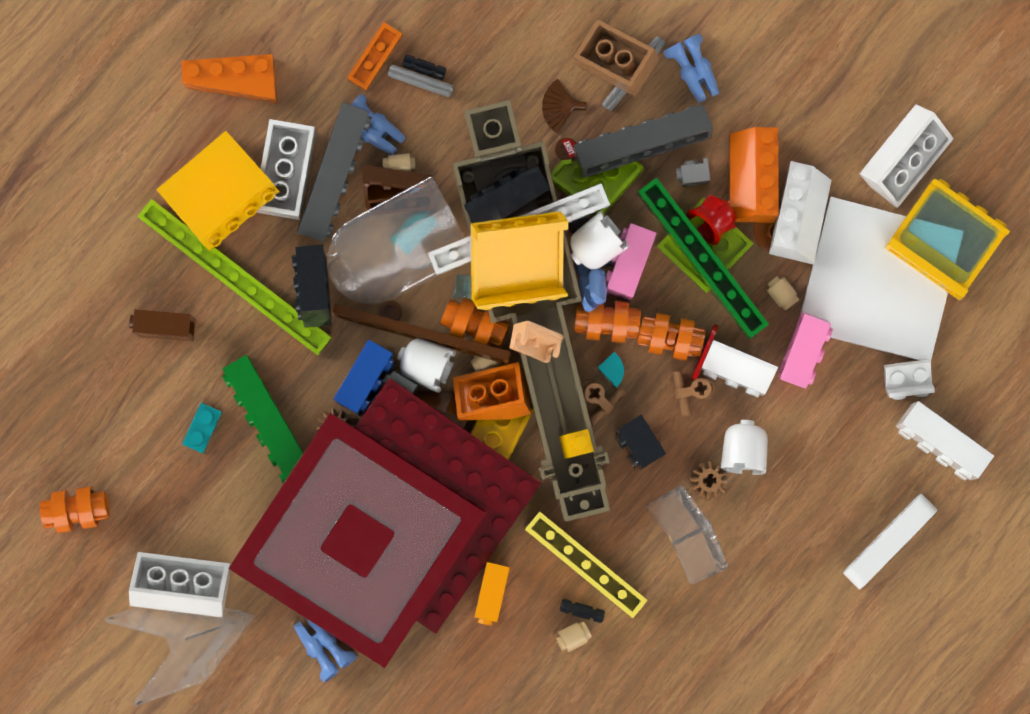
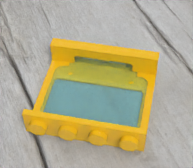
(947, 238)

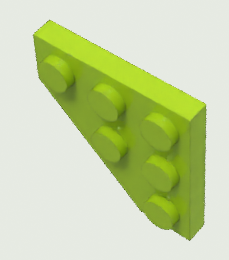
(614, 181)

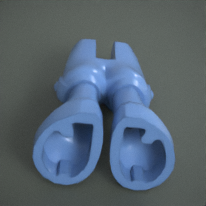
(699, 73)
(379, 129)
(592, 286)
(314, 648)

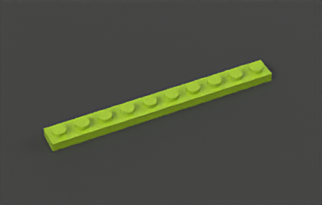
(233, 277)

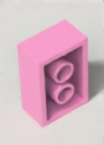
(630, 263)
(805, 350)

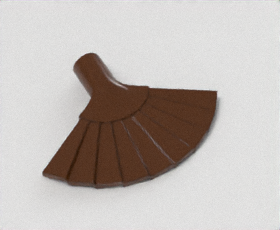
(558, 106)

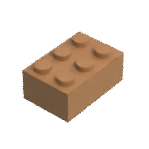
(616, 57)

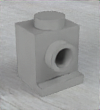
(693, 173)

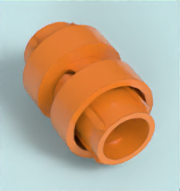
(466, 319)
(619, 322)
(688, 339)
(65, 510)

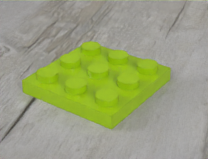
(729, 250)

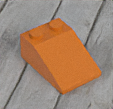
(492, 394)

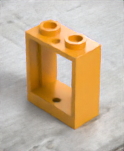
(491, 593)

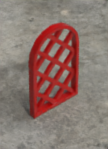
(704, 353)

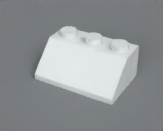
(738, 369)

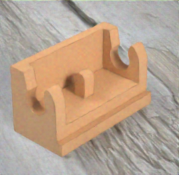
(535, 341)

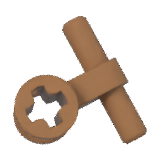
(682, 393)
(606, 406)

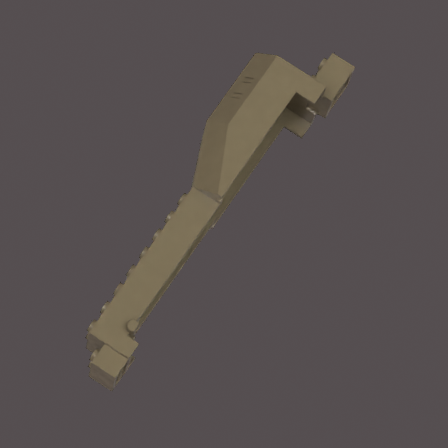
(555, 384)

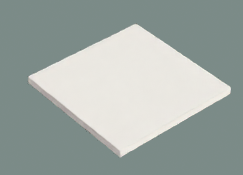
(867, 289)

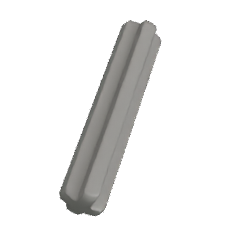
(420, 80)

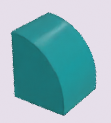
(612, 369)

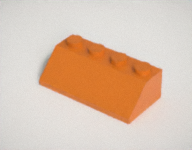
(754, 174)

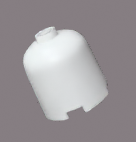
(597, 242)
(426, 363)
(745, 448)

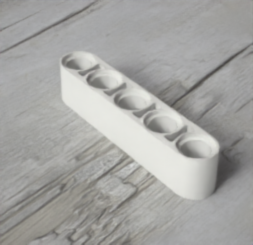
(890, 541)

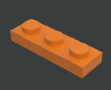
(374, 56)

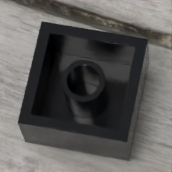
(639, 442)

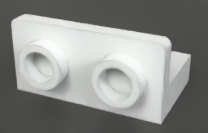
(908, 379)

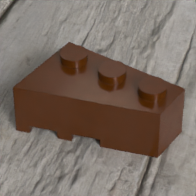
(384, 183)

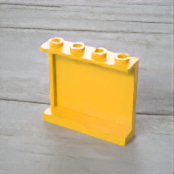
(218, 190)
(517, 260)

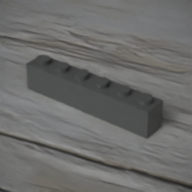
(642, 141)
(333, 172)

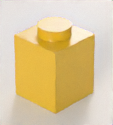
(576, 443)

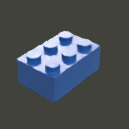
(365, 378)

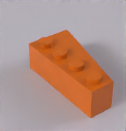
(235, 76)

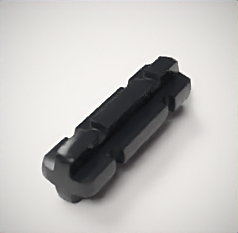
(424, 67)
(582, 611)

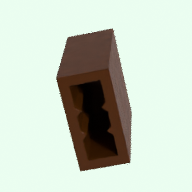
(162, 325)

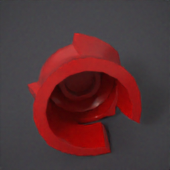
(718, 215)

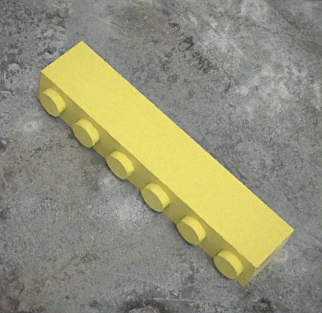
(586, 565)

